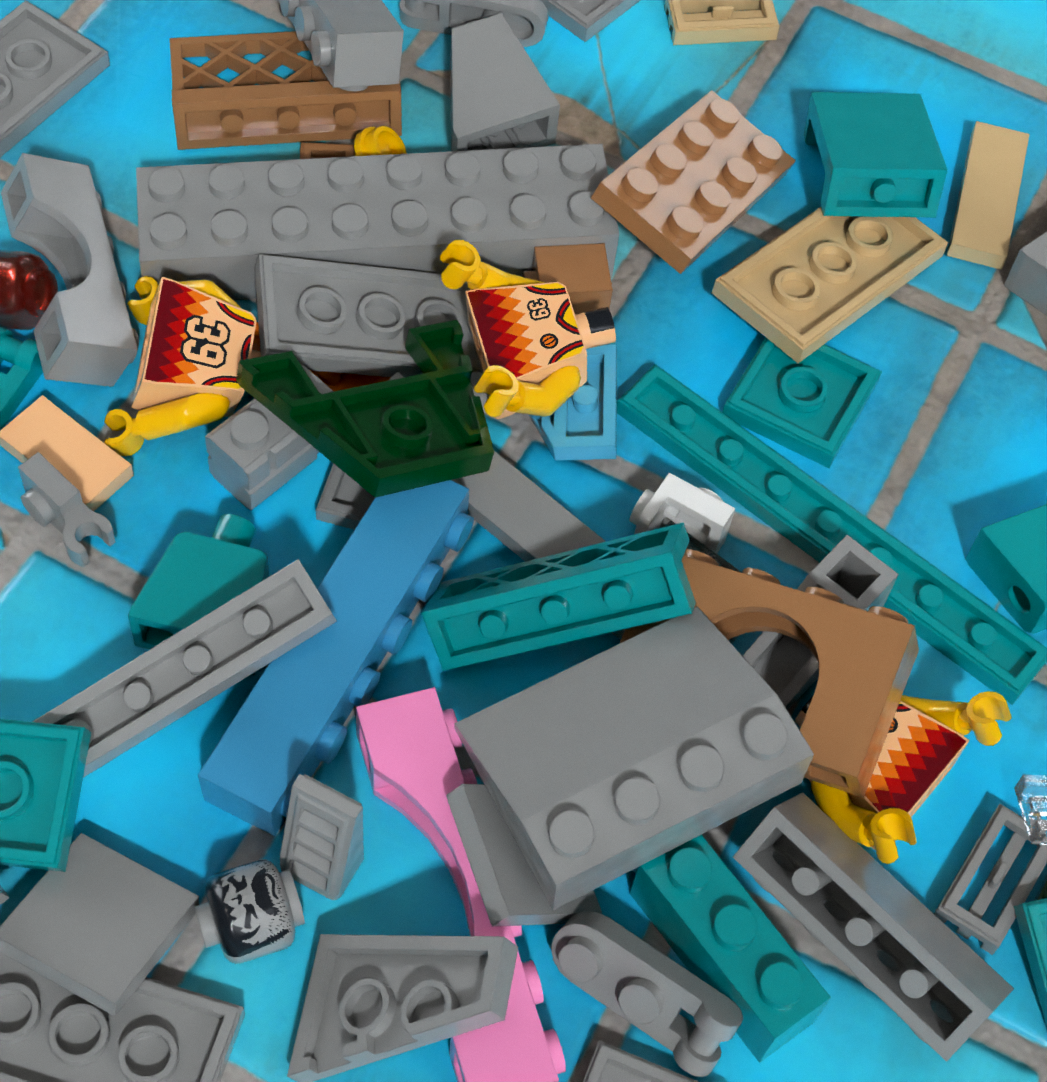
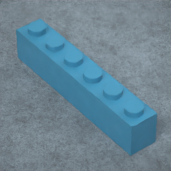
(308, 693)

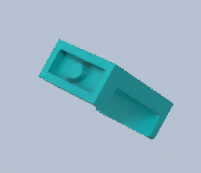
(876, 154)

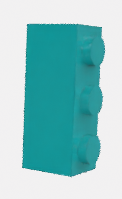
(729, 943)

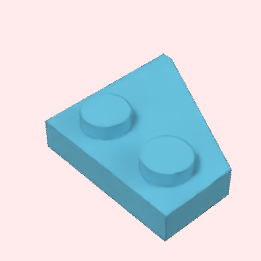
(588, 420)

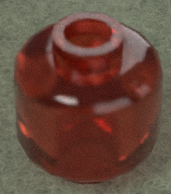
(24, 289)

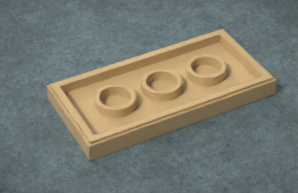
(825, 276)

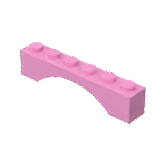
(412, 768)

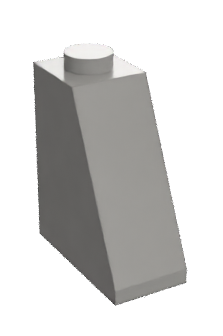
(497, 90)

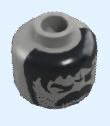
(250, 911)

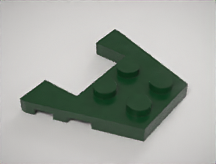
(387, 431)

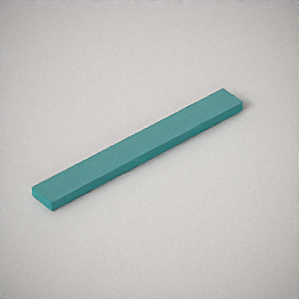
(818, 520)

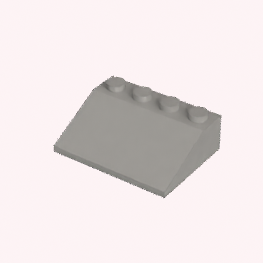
(633, 754)

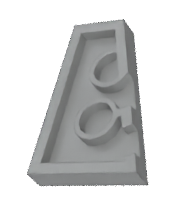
(396, 995)

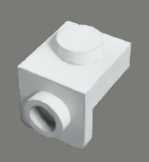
(676, 500)

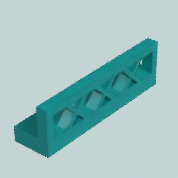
(561, 598)

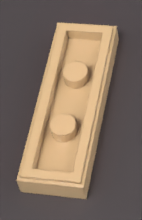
(988, 195)

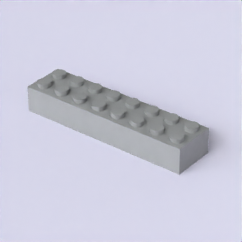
(369, 211)

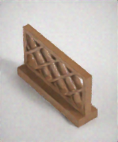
(278, 107)

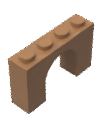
(859, 654)

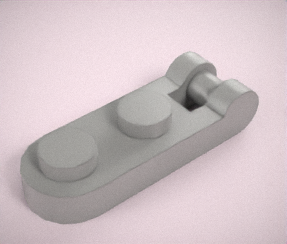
(525, 17)
(646, 989)

